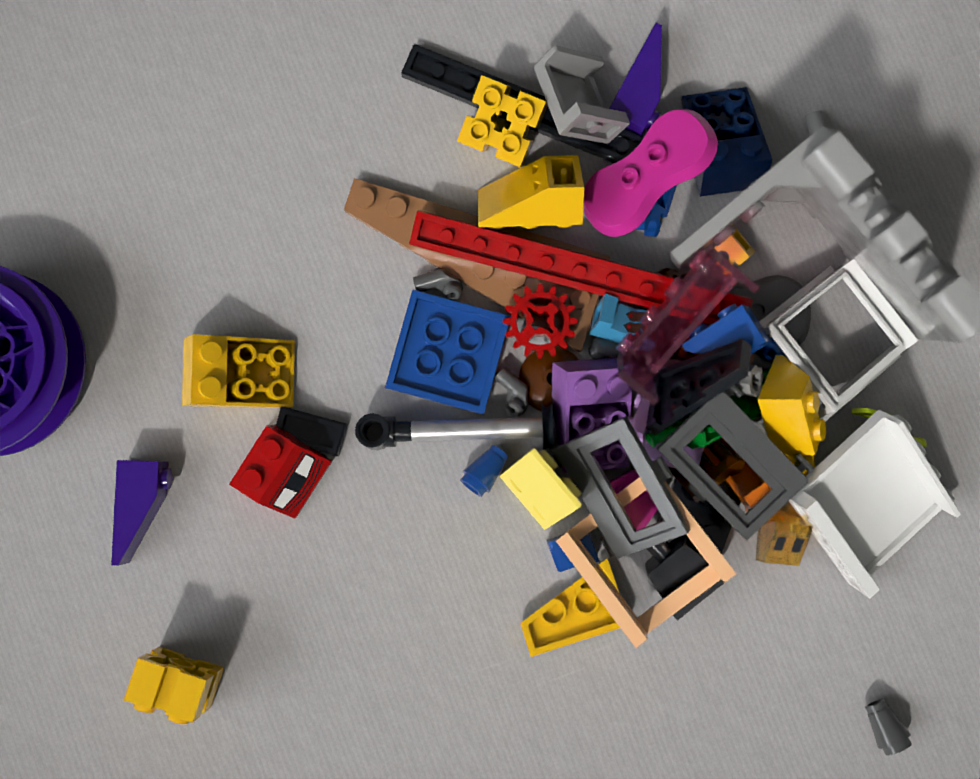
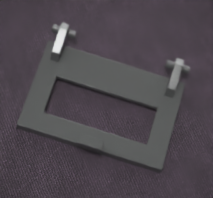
(752, 446)
(618, 532)

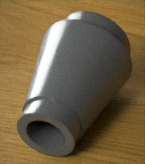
(887, 728)

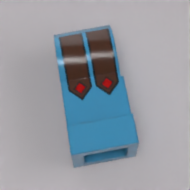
(615, 320)

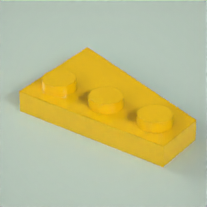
(569, 617)

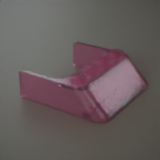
(675, 319)

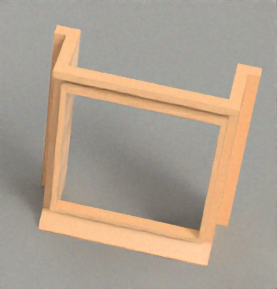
(638, 627)

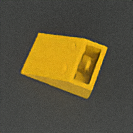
(535, 195)
(237, 372)

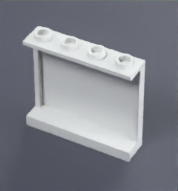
(871, 498)

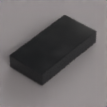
(312, 430)

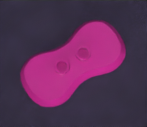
(671, 152)

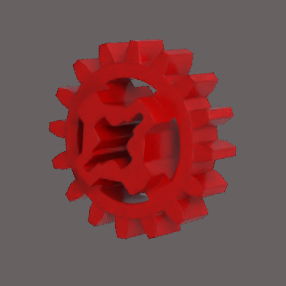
(550, 310)

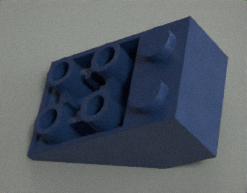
(742, 146)

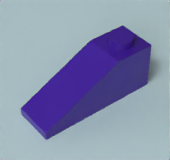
(642, 85)
(138, 497)

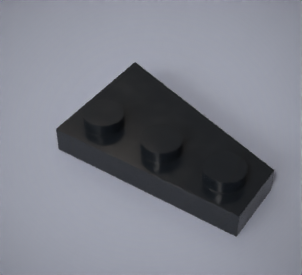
(695, 382)

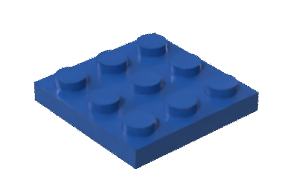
(447, 352)

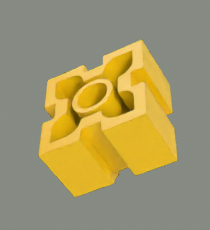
(483, 129)
(173, 685)

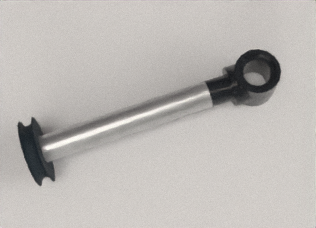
(462, 429)

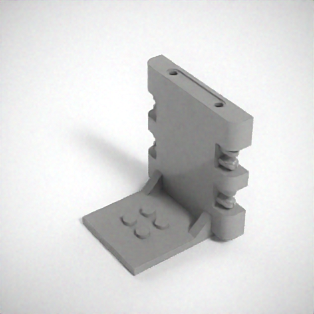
(877, 233)

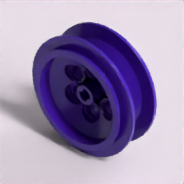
(43, 365)

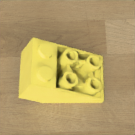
(541, 489)

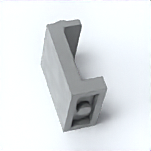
(574, 96)

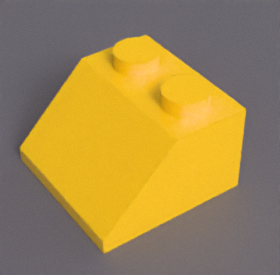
(791, 409)

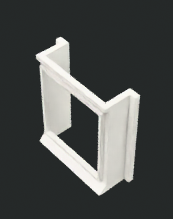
(874, 303)

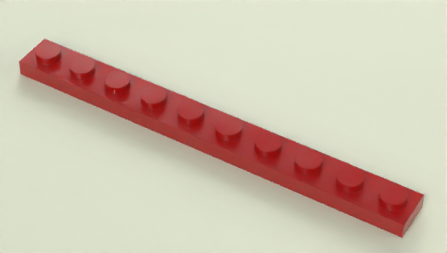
(549, 262)

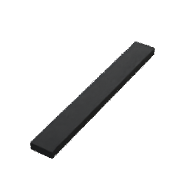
(461, 82)

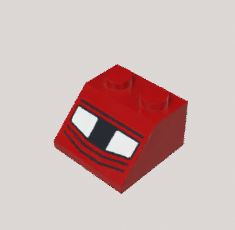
(280, 471)

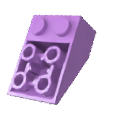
(588, 397)

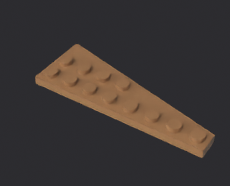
(394, 217)

